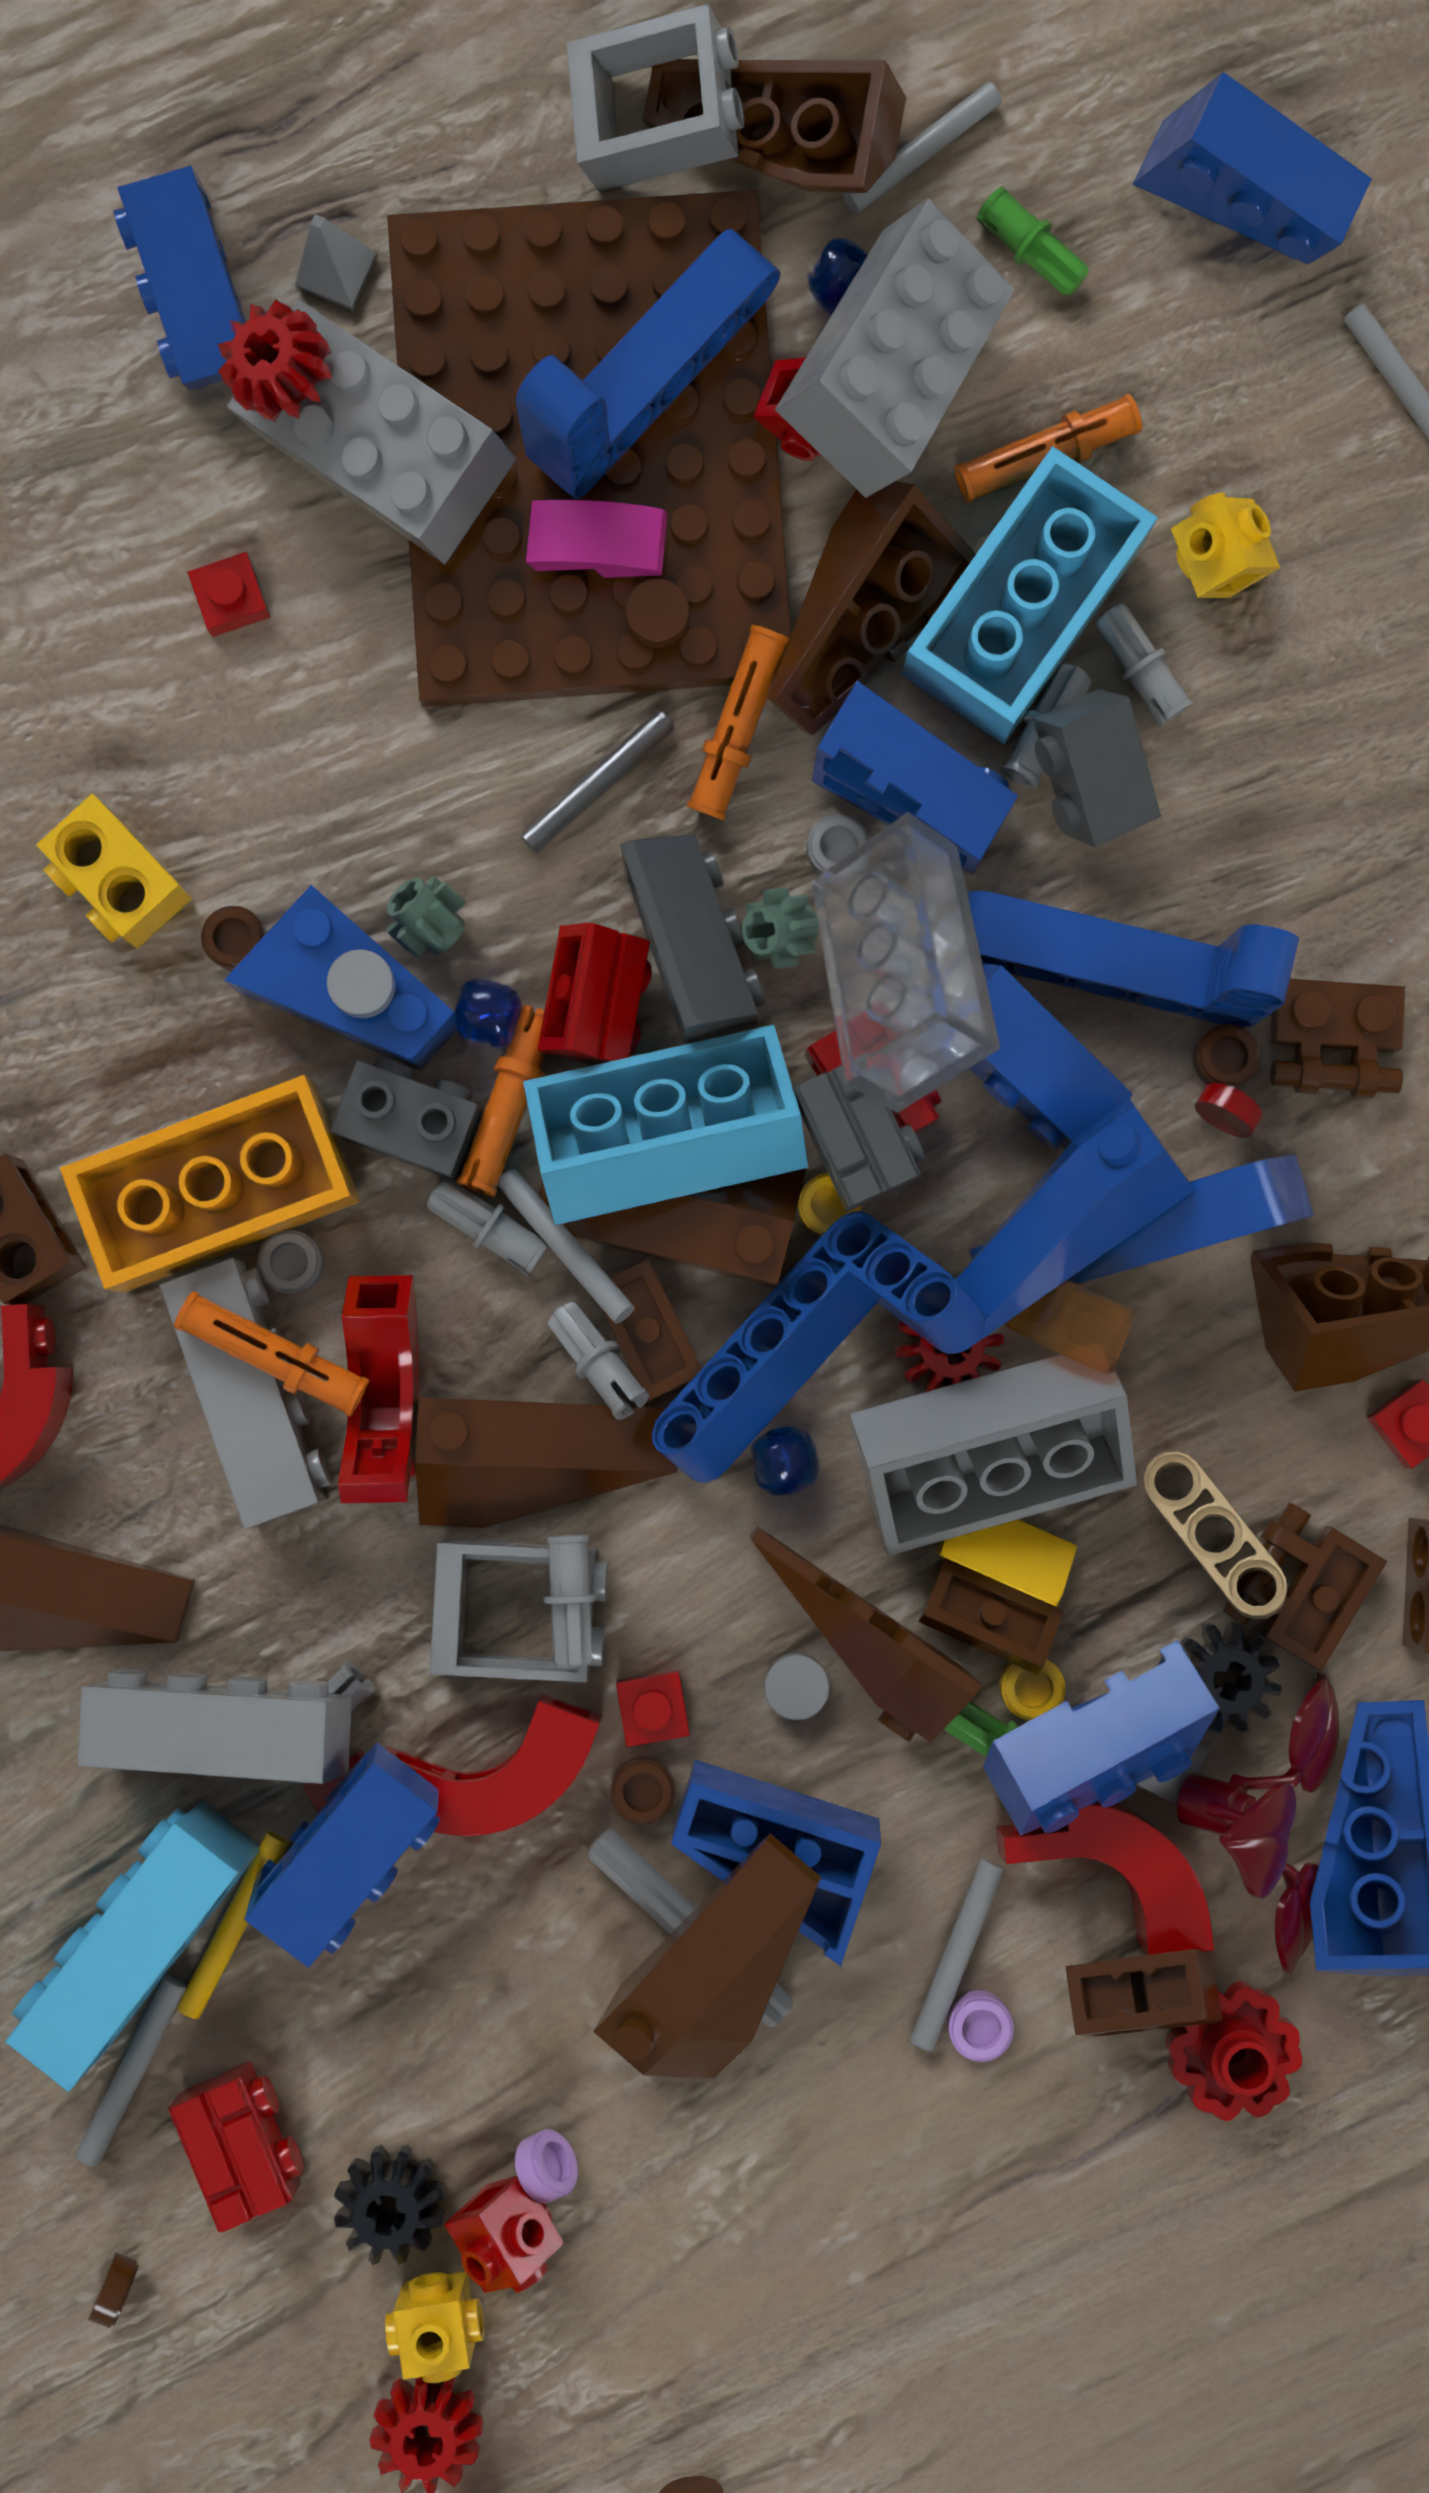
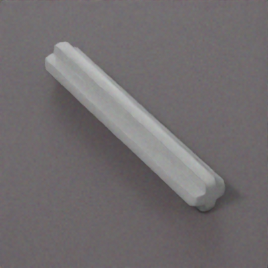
(661, 1899)

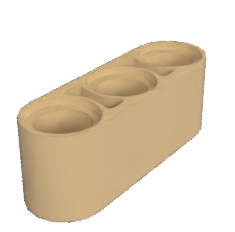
(1208, 1503)

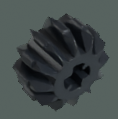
(1250, 1668)
(365, 2204)

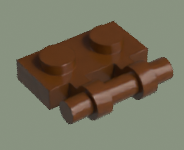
(1339, 1017)
(1323, 1593)

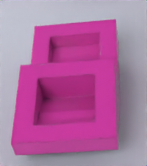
(597, 536)

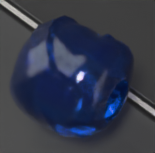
(835, 272)
(487, 1012)
(785, 1461)

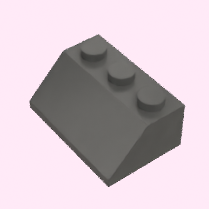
(692, 936)

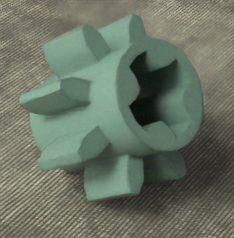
(425, 916)
(780, 927)

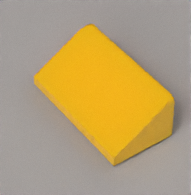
(1016, 1557)

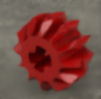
(275, 360)
(938, 1365)
(405, 2441)

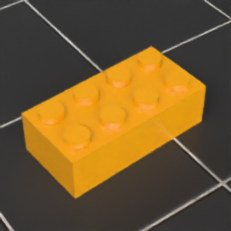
(210, 1185)

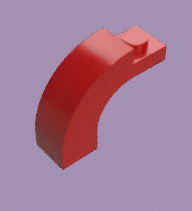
(384, 1348)
(32, 1394)
(522, 1784)
(1163, 1887)

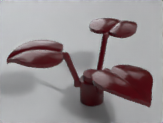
(1259, 1830)

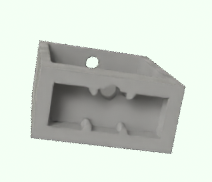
(667, 148)
(450, 1614)

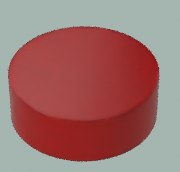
(1228, 1109)

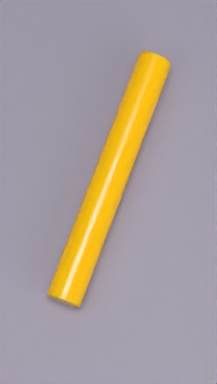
(228, 1932)

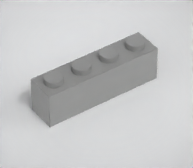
(247, 1410)
(215, 1728)

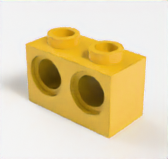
(119, 867)

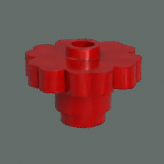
(1253, 2076)

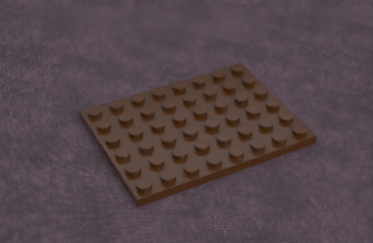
(472, 316)

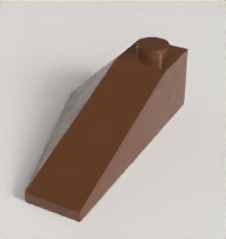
(803, 119)
(870, 594)
(722, 1230)
(1339, 1314)
(518, 1458)
(83, 1598)
(896, 1668)
(713, 1976)

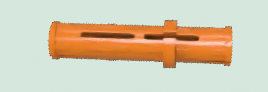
(1074, 437)
(738, 722)
(505, 1106)
(203, 1318)

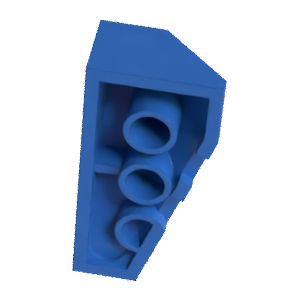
(1082, 1207)
(1375, 1857)

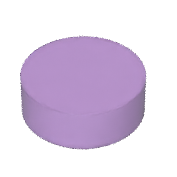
(980, 2026)
(546, 2166)

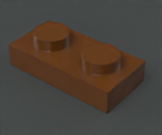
(652, 1334)
(991, 1616)

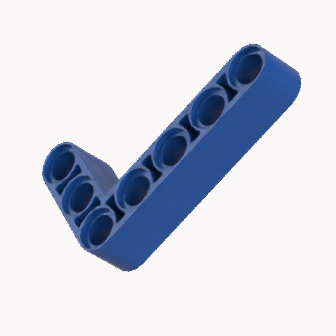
(585, 426)
(1218, 984)
(1218, 1210)
(799, 1328)

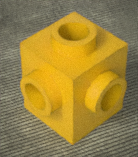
(1224, 545)
(434, 2326)

